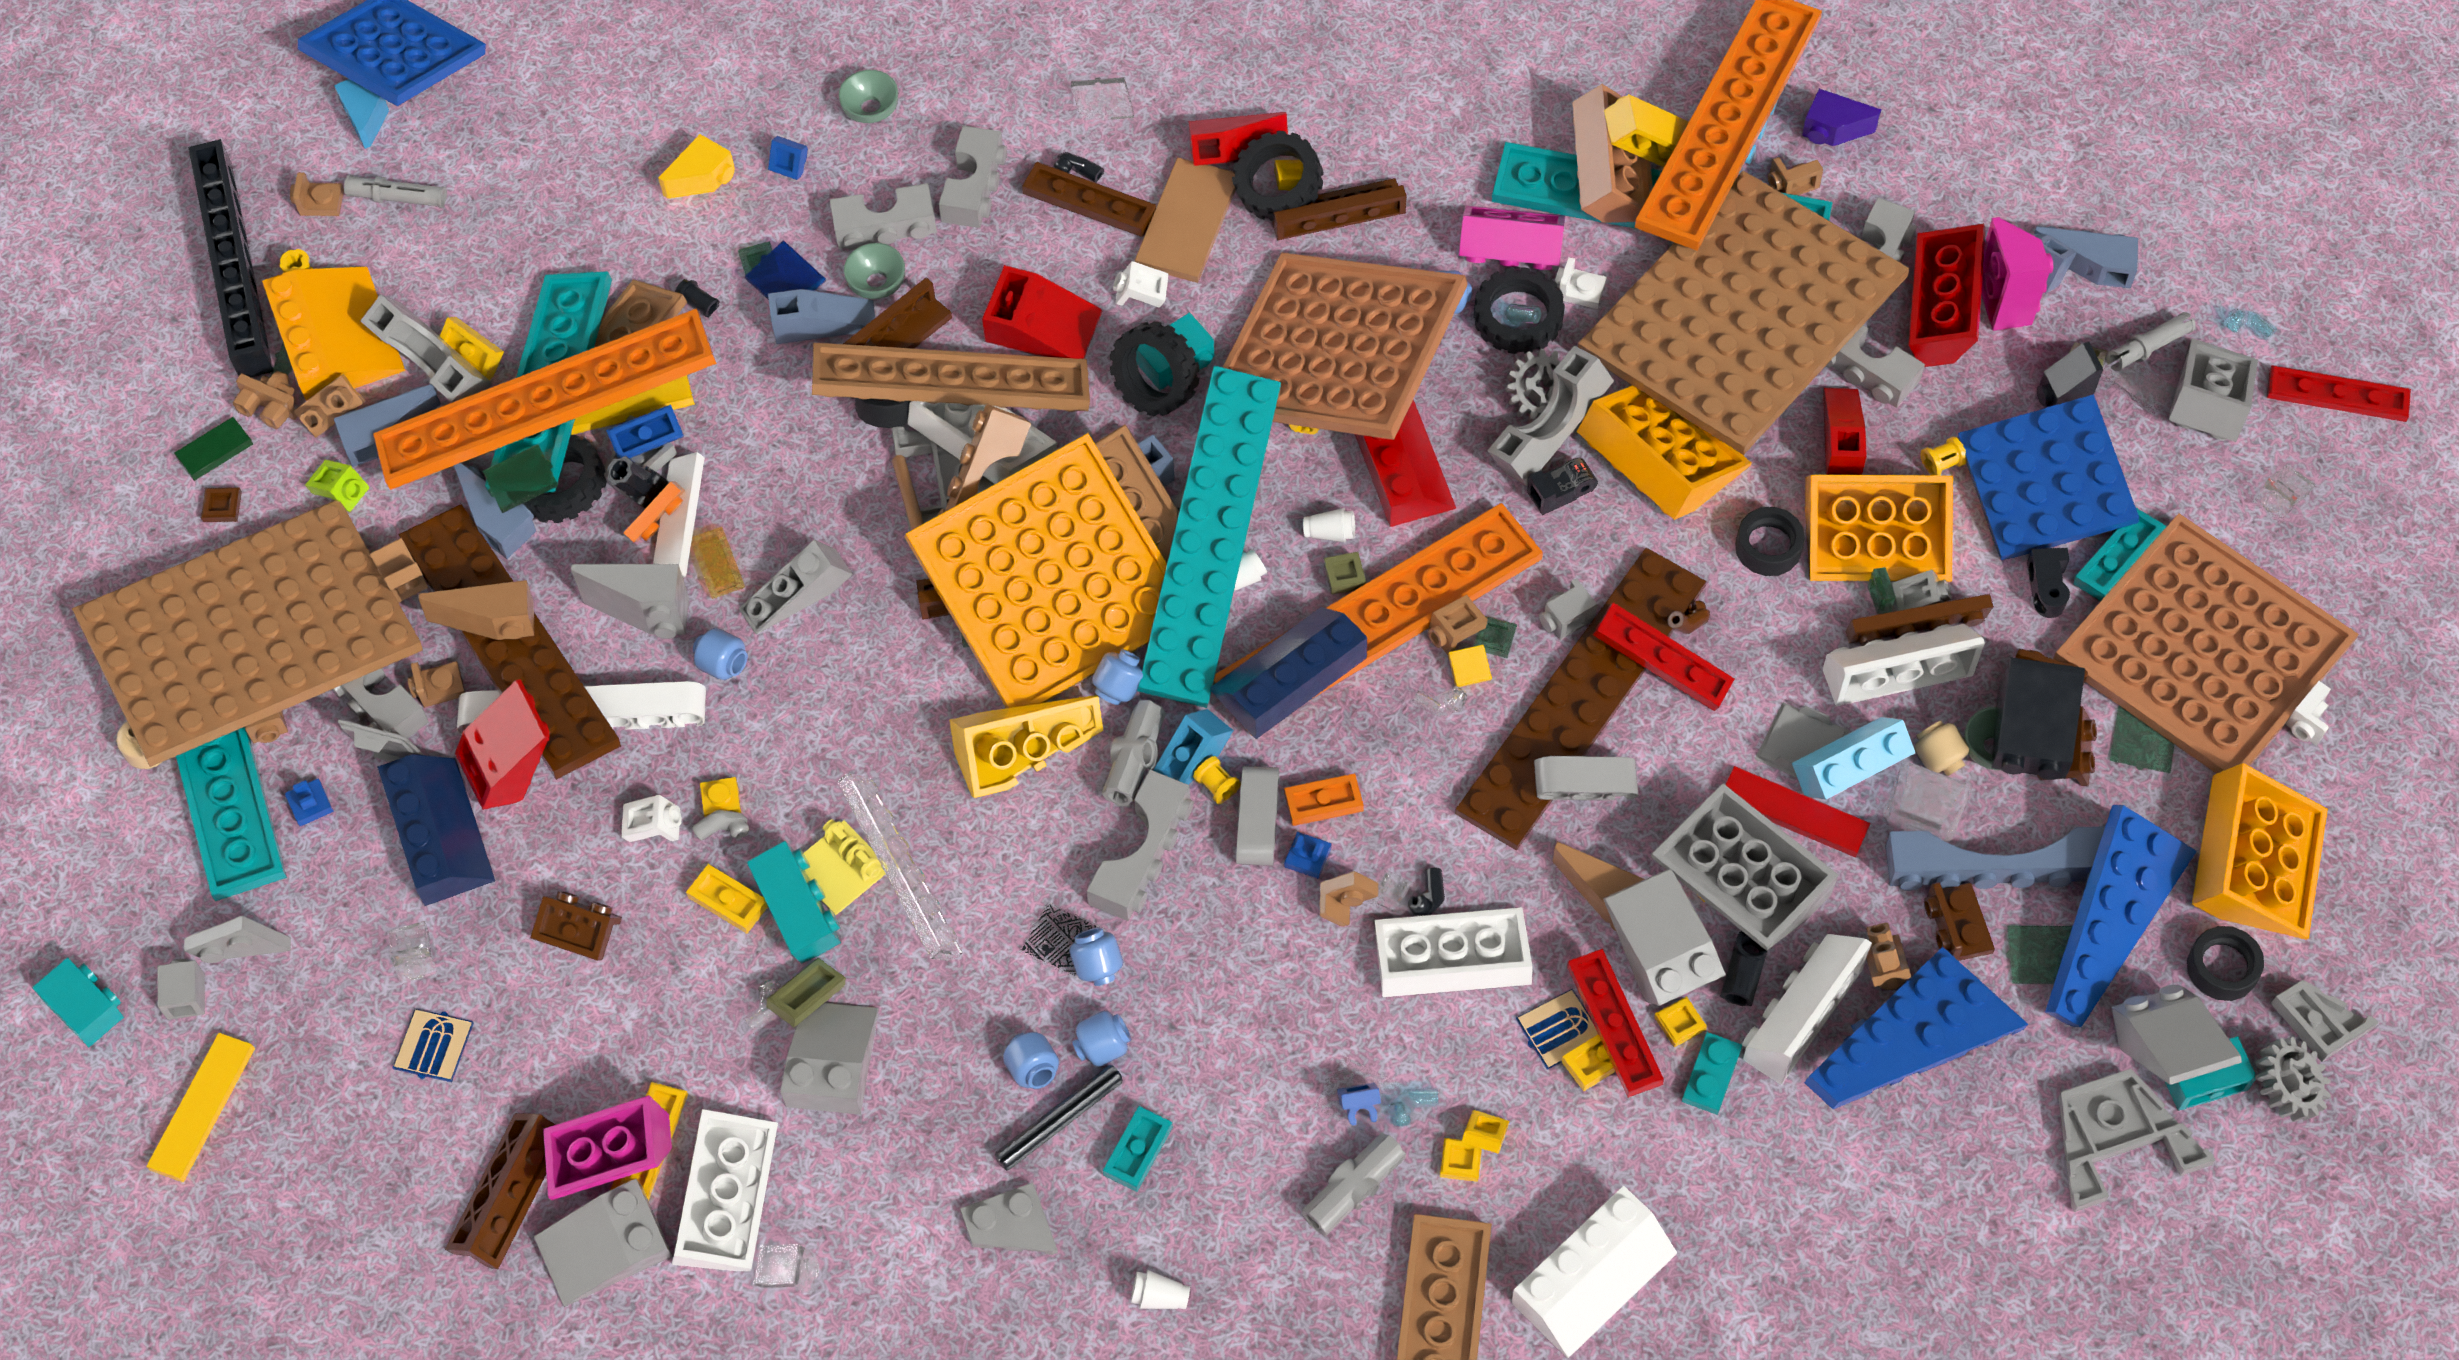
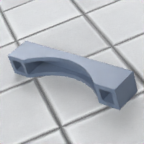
(1924, 859)

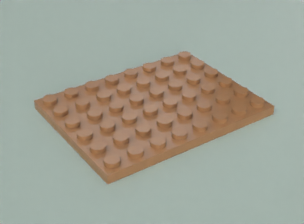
(1746, 316)
(245, 631)

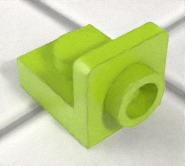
(338, 483)

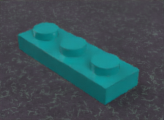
(2118, 556)

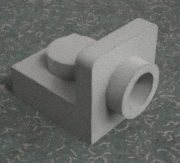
(1921, 590)

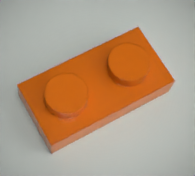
(645, 524)
(1323, 799)

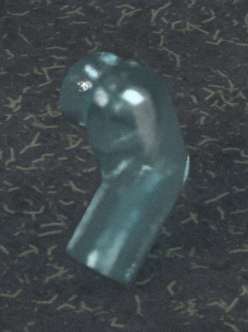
(1517, 314)
(2252, 320)
(1410, 1100)

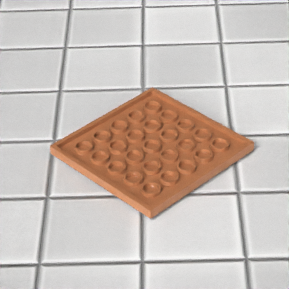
(1346, 340)
(2206, 647)

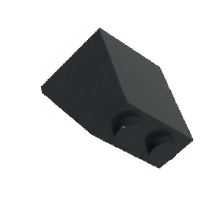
(2037, 718)

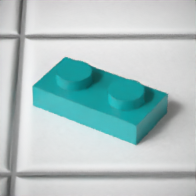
(1712, 1073)
(1137, 1149)

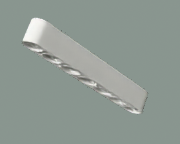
(622, 704)

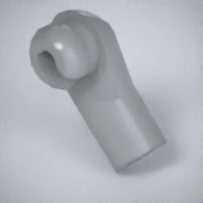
(722, 820)

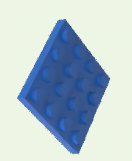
(391, 48)
(2048, 477)

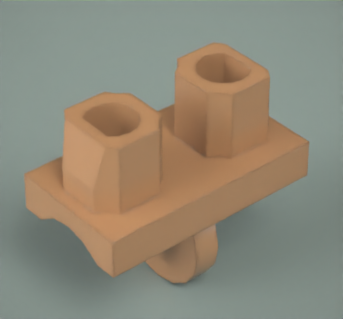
(268, 392)
(327, 404)
(1886, 958)

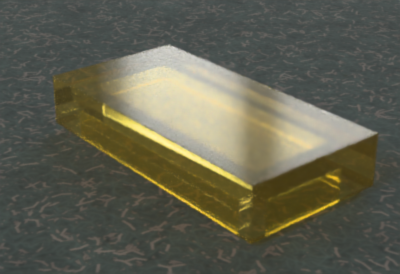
(717, 562)

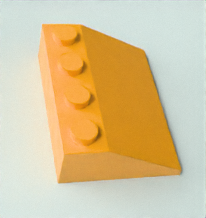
(323, 327)
(1660, 450)
(1878, 523)
(2259, 853)

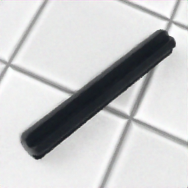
(1058, 1117)

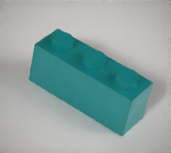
(795, 901)

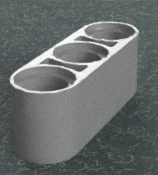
(1585, 778)
(1257, 815)

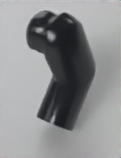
(1083, 166)
(1432, 897)

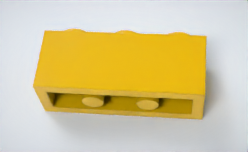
(1643, 129)

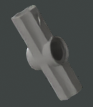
(1134, 753)
(1353, 1183)

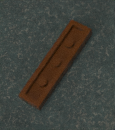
(1089, 199)
(1969, 610)

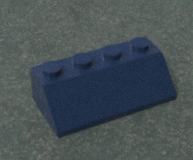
(1292, 670)
(436, 826)

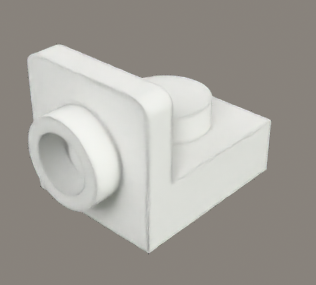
(1141, 284)
(1580, 286)
(2305, 718)
(651, 818)

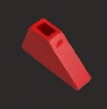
(1224, 138)
(1844, 432)

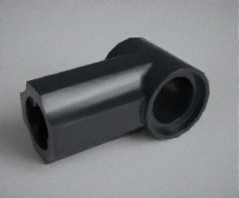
(638, 482)
(1743, 972)

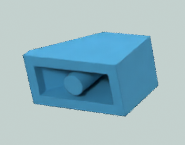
(363, 108)
(1195, 740)

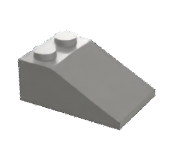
(2214, 390)
(637, 594)
(1663, 938)
(2173, 1035)
(830, 1059)
(603, 1243)

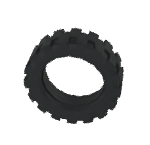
(1267, 148)
(1519, 339)
(1177, 355)
(581, 493)

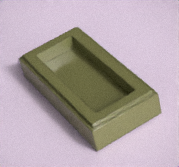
(806, 992)

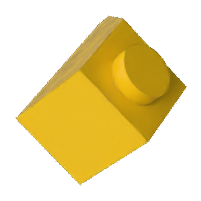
(697, 169)

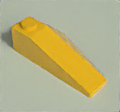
(1005, 742)

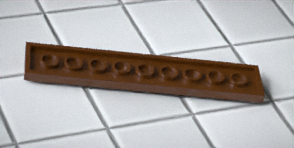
(457, 557)
(1574, 702)

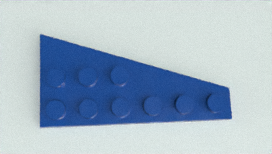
(2124, 891)
(1920, 1027)

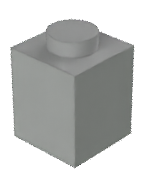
(181, 989)

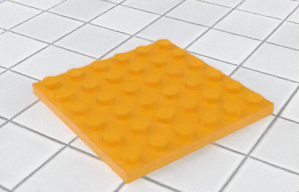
(1045, 573)

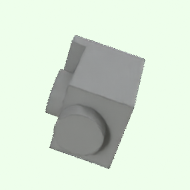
(1568, 611)

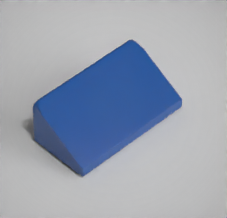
(645, 433)

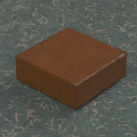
(221, 504)

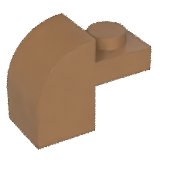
(399, 570)

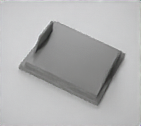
(1795, 735)
(382, 743)

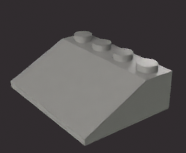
(1746, 868)

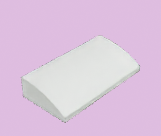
(951, 429)
(1453, 952)
(725, 1192)

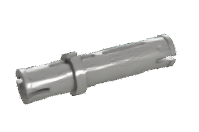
(382, 189)
(2141, 346)

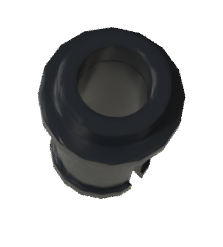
(697, 297)

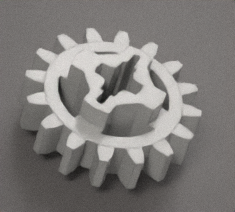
(1528, 387)
(2292, 1079)

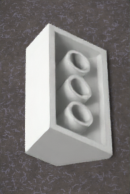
(1902, 663)
(1805, 1005)
(1594, 1272)

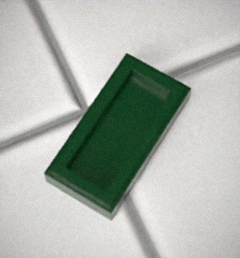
(213, 448)

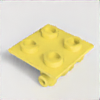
(842, 865)

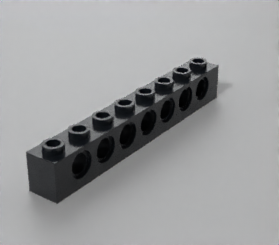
(230, 259)

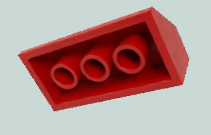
(1946, 293)
(1406, 472)

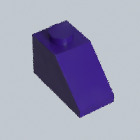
(1839, 119)

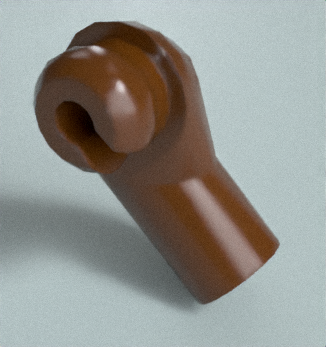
(1689, 623)

